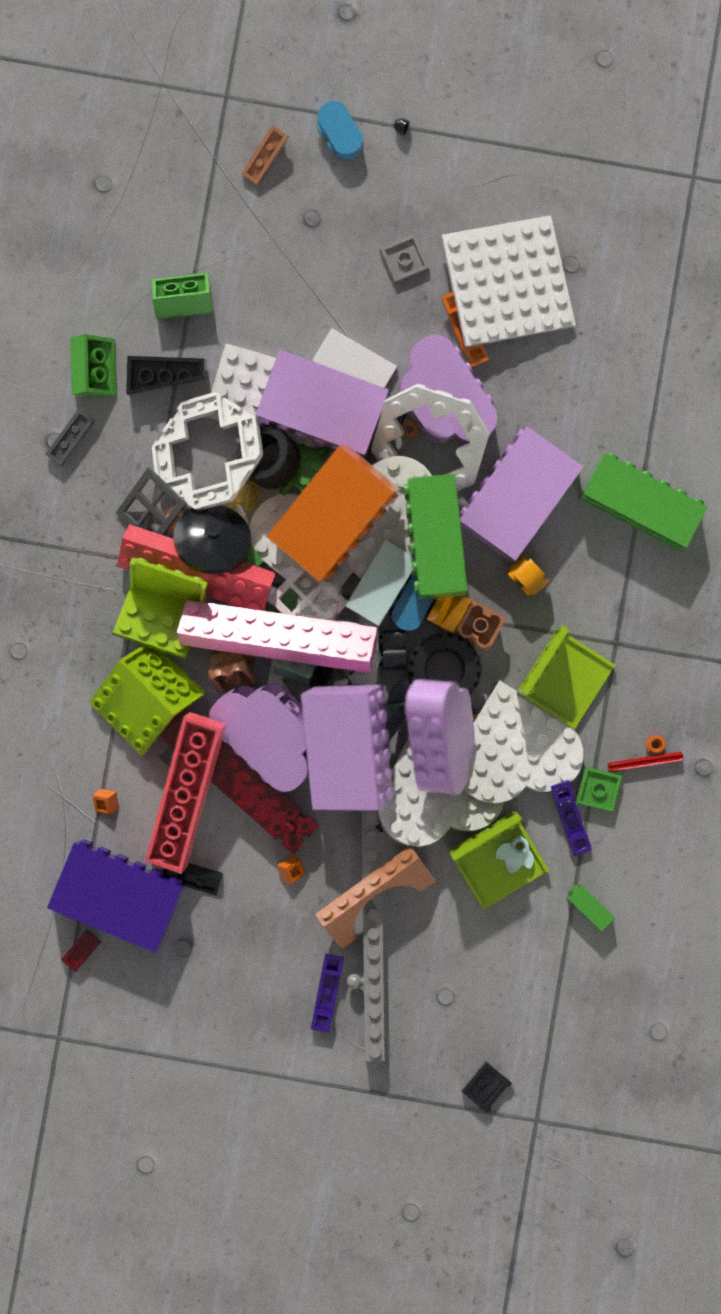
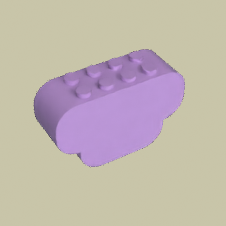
(441, 368)
(266, 732)
(440, 735)

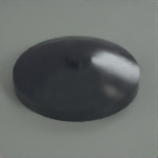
(212, 539)

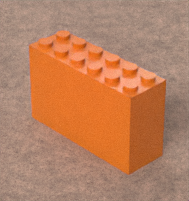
(334, 513)

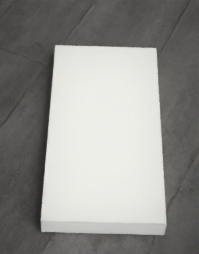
(353, 359)

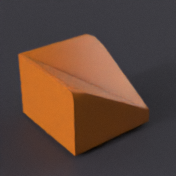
(105, 801)
(290, 869)

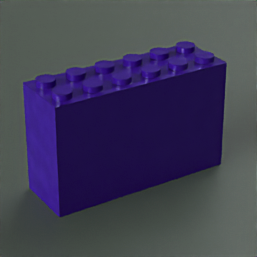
(116, 895)

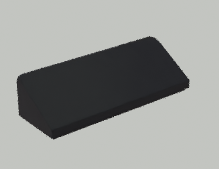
(198, 878)

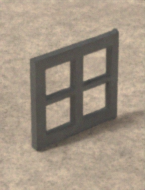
(151, 507)

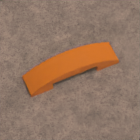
(474, 354)

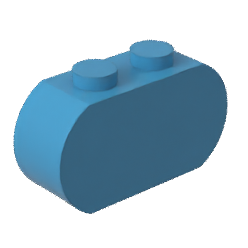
(339, 130)
(407, 609)

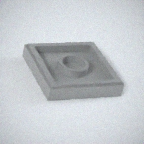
(404, 259)

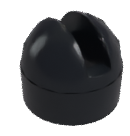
(401, 126)

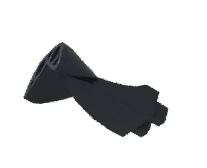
(396, 707)

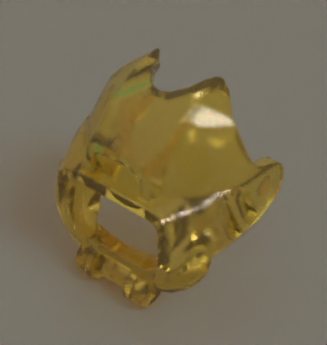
(246, 497)

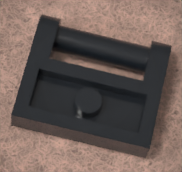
(481, 1083)

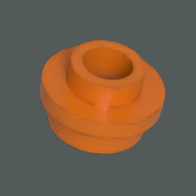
(410, 423)
(660, 740)

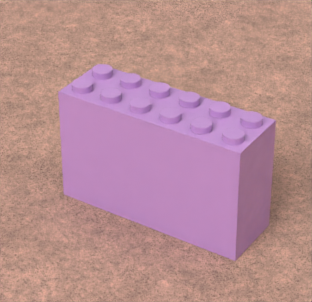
(320, 404)
(519, 494)
(347, 747)

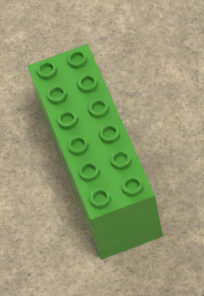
(643, 502)
(435, 537)

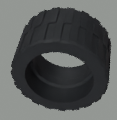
(286, 465)

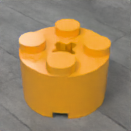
(528, 575)

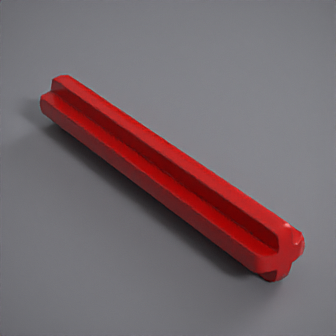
(645, 761)

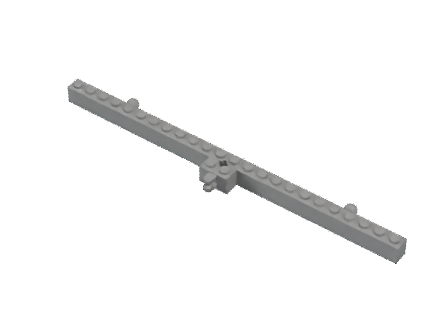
(372, 924)

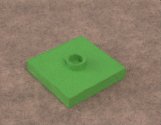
(598, 789)

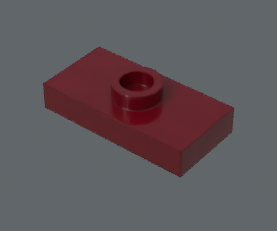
(81, 950)

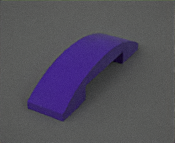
(570, 818)
(327, 992)

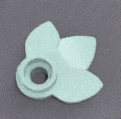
(513, 857)

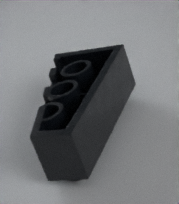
(155, 373)

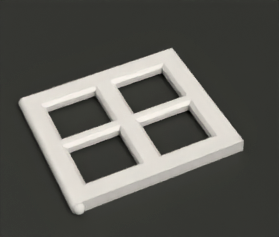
(289, 583)

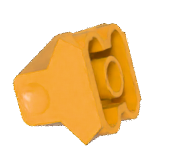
(448, 612)

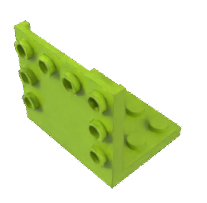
(156, 606)
(565, 678)
(145, 696)
(489, 875)

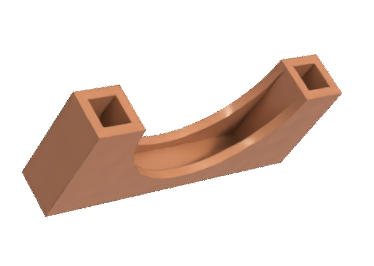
(402, 870)

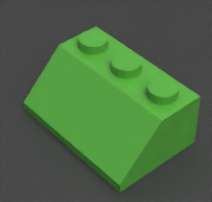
(181, 296)
(93, 366)

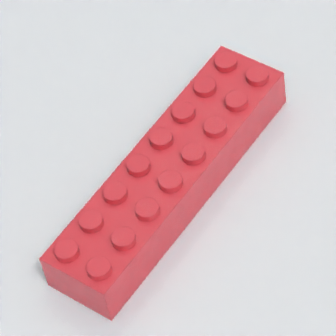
(242, 587)
(185, 792)

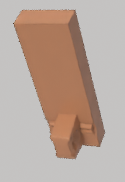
(265, 155)

